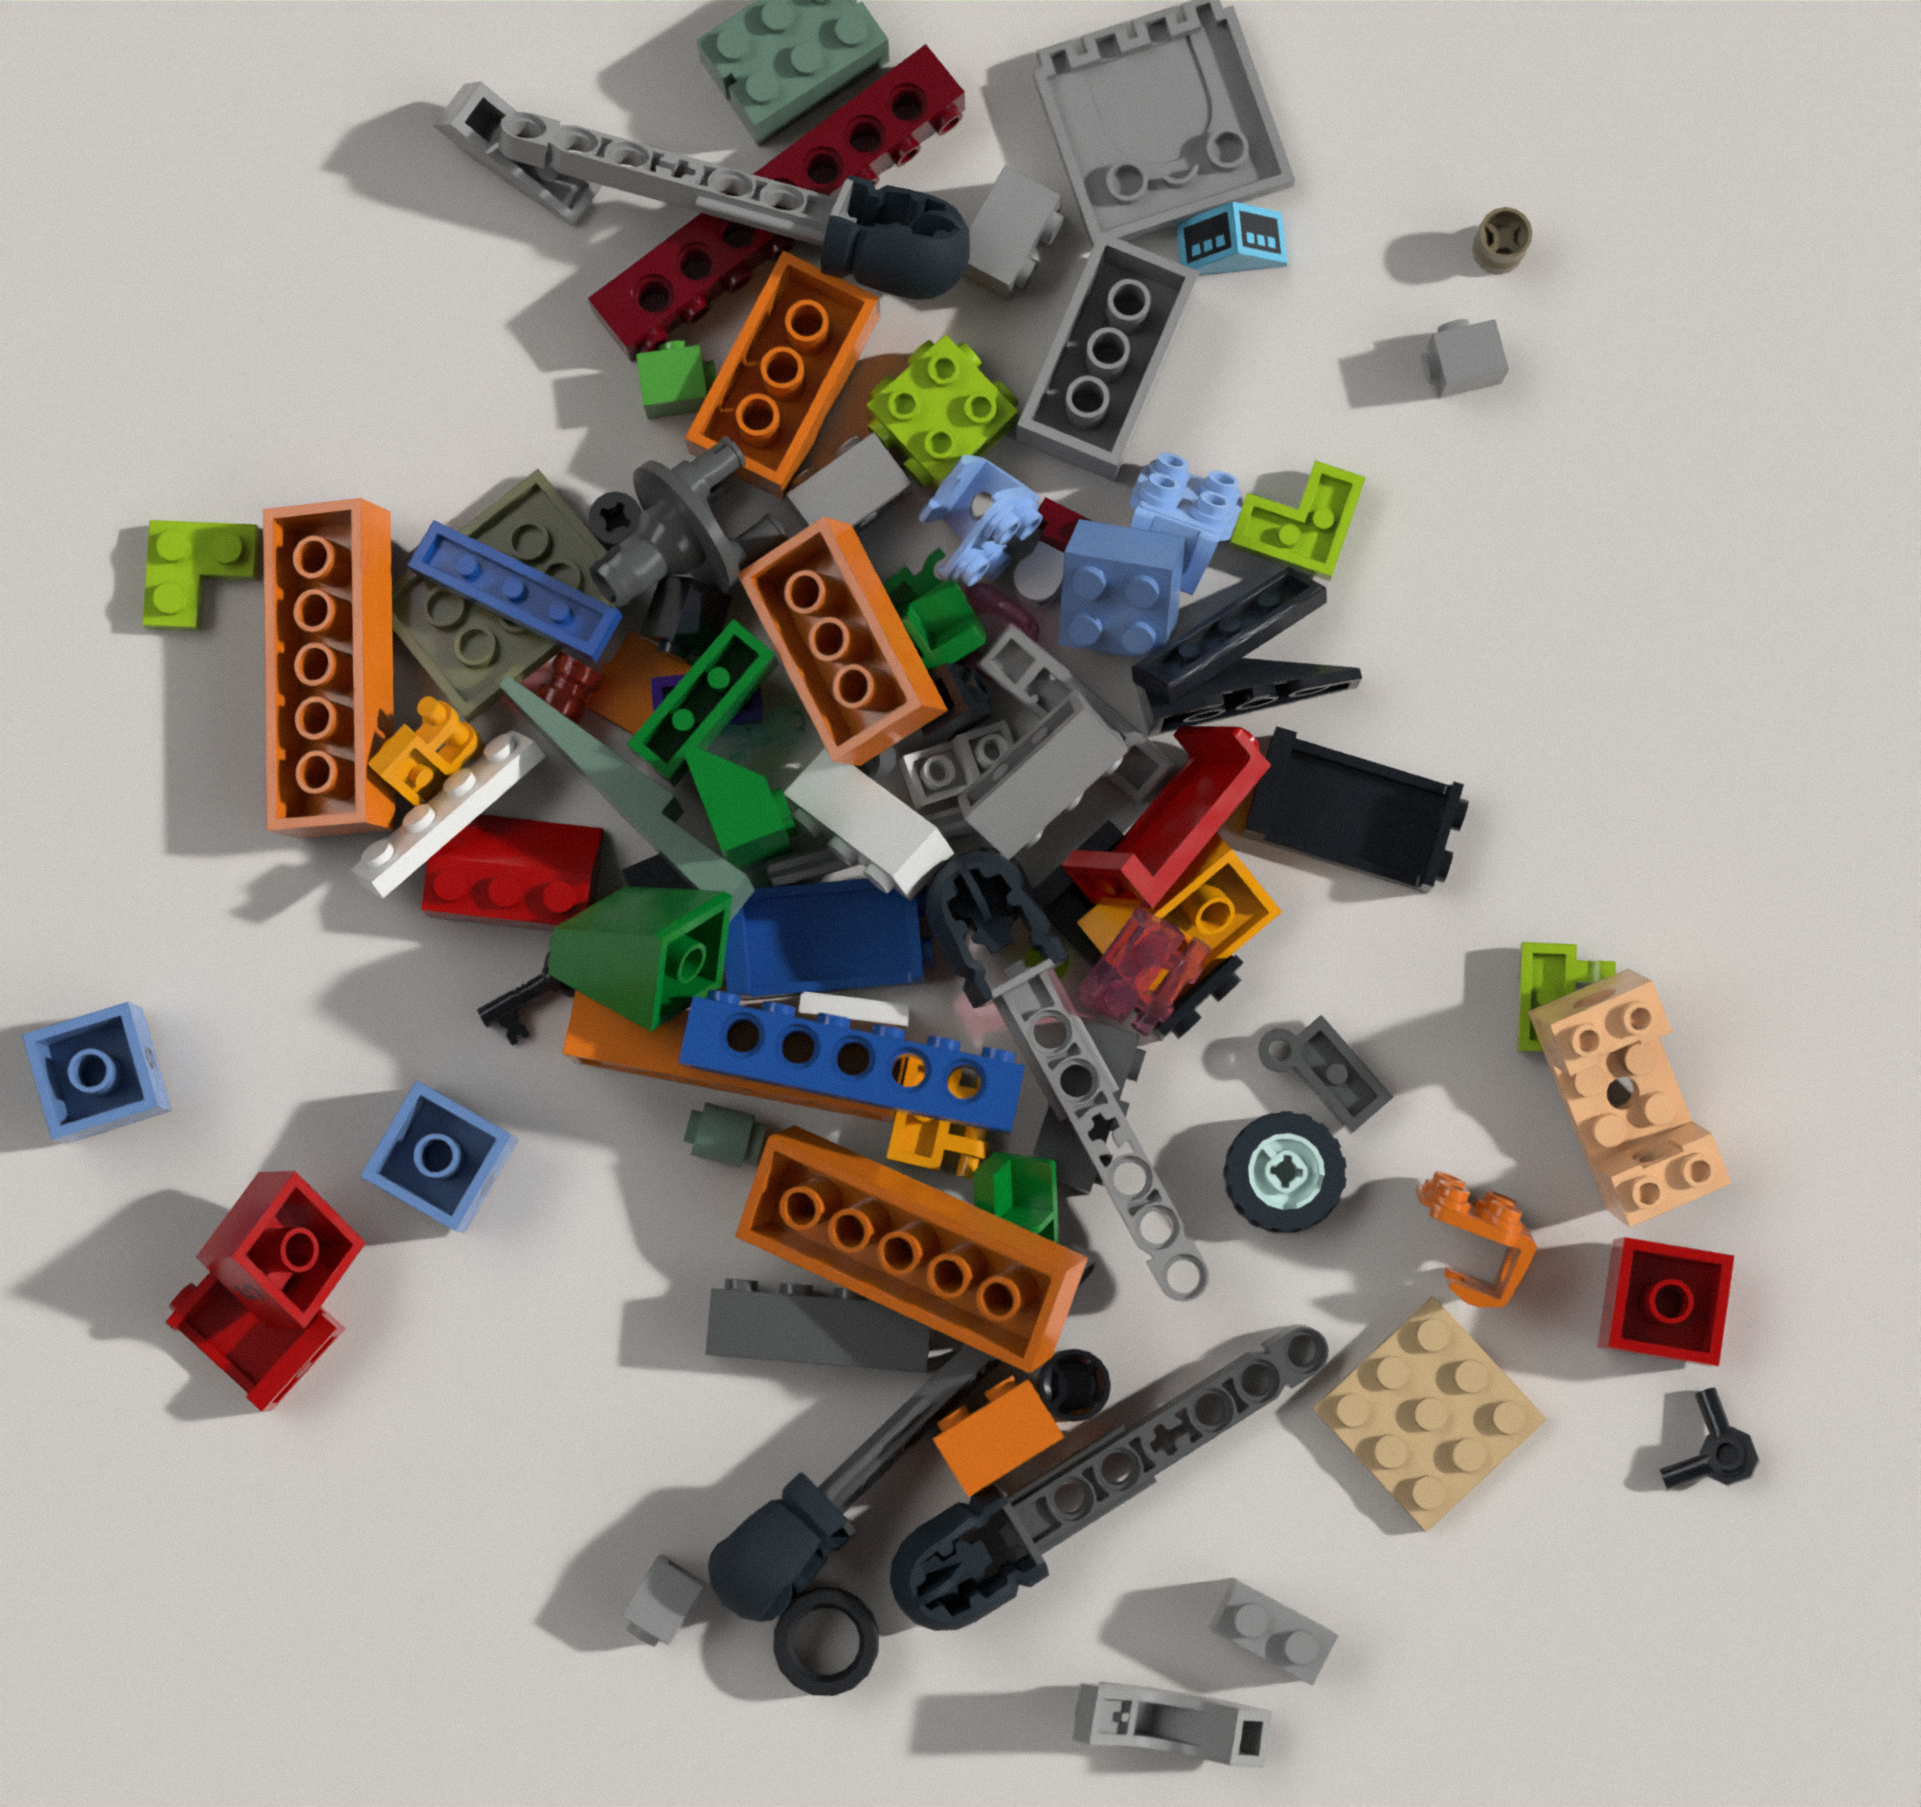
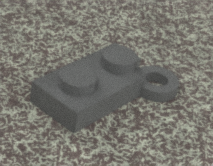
(1330, 1071)

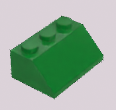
(742, 810)

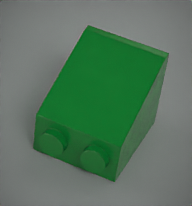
(645, 950)

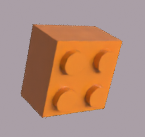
(997, 1435)

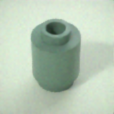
(725, 1135)

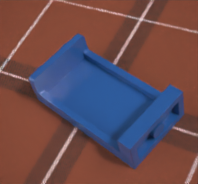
(825, 940)

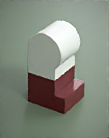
(1040, 575)

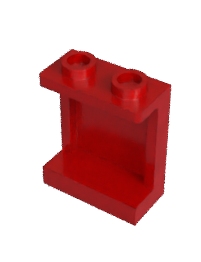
(255, 1357)

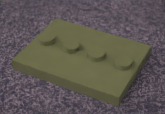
(471, 647)

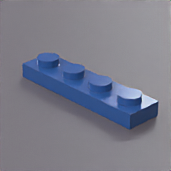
(515, 591)

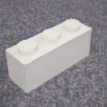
(867, 826)

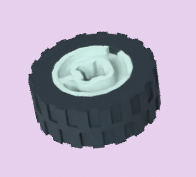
(1284, 1172)

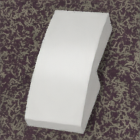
(951, 767)

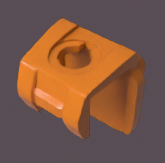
(1491, 1218)

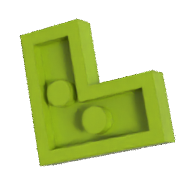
(1306, 536)
(185, 555)

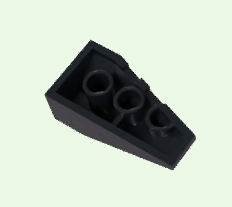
(1246, 689)

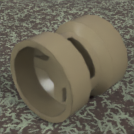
(1507, 230)

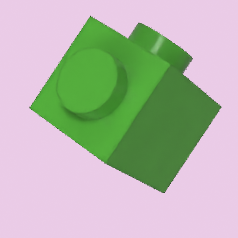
(674, 379)

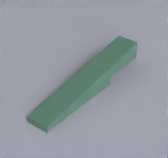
(635, 797)

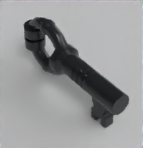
(505, 1007)

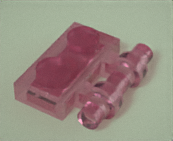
(1132, 964)

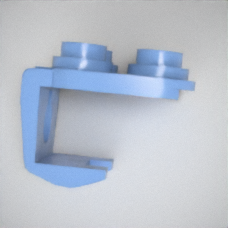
(1188, 506)
(984, 539)

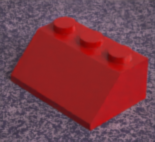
(514, 873)

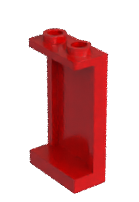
(1178, 822)

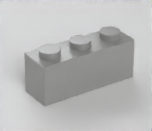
(1042, 775)

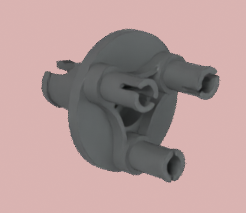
(680, 532)

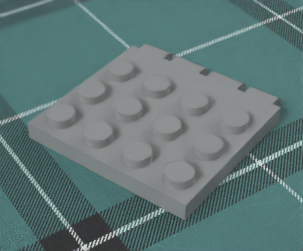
(1161, 120)

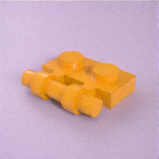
(411, 759)
(923, 1140)

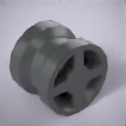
(615, 529)

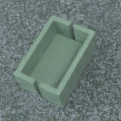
(791, 58)

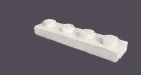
(435, 823)

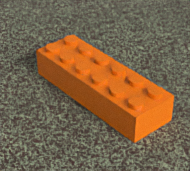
(327, 667)
(613, 1042)
(911, 1247)

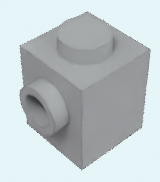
(1465, 357)

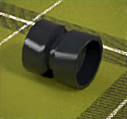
(1074, 1385)

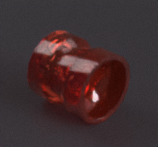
(570, 686)

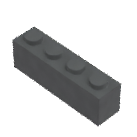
(813, 1328)

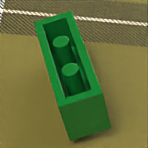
(703, 701)

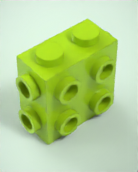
(940, 410)

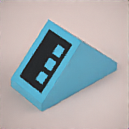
(1232, 239)

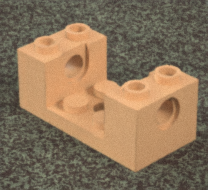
(1649, 1149)

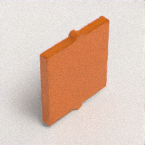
(626, 691)

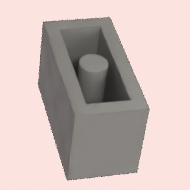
(1010, 231)
(853, 488)
(1273, 1631)

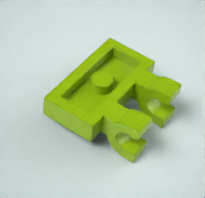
(1546, 975)

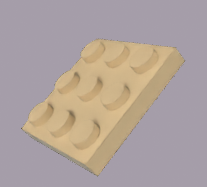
(1429, 1414)

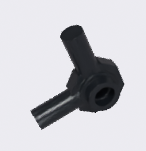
(1725, 1454)

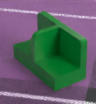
(942, 625)
(1019, 1191)

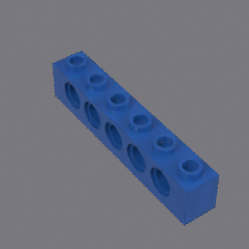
(708, 1050)

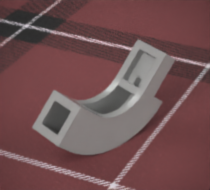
(1172, 1723)

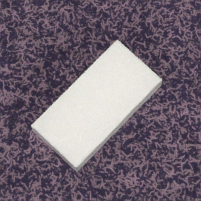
(859, 1010)

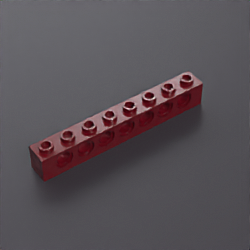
(915, 81)

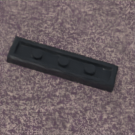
(1229, 635)

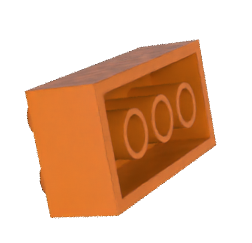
(785, 372)
(841, 642)

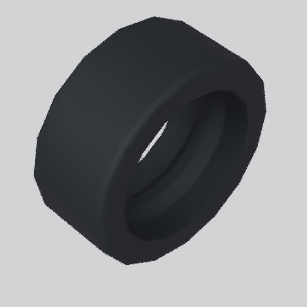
(786, 1655)

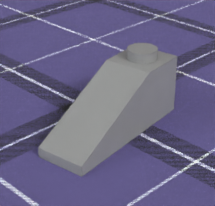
(474, 126)

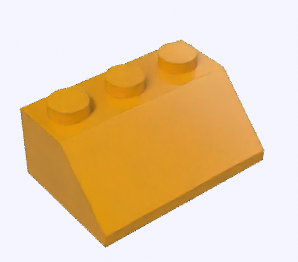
(1209, 900)

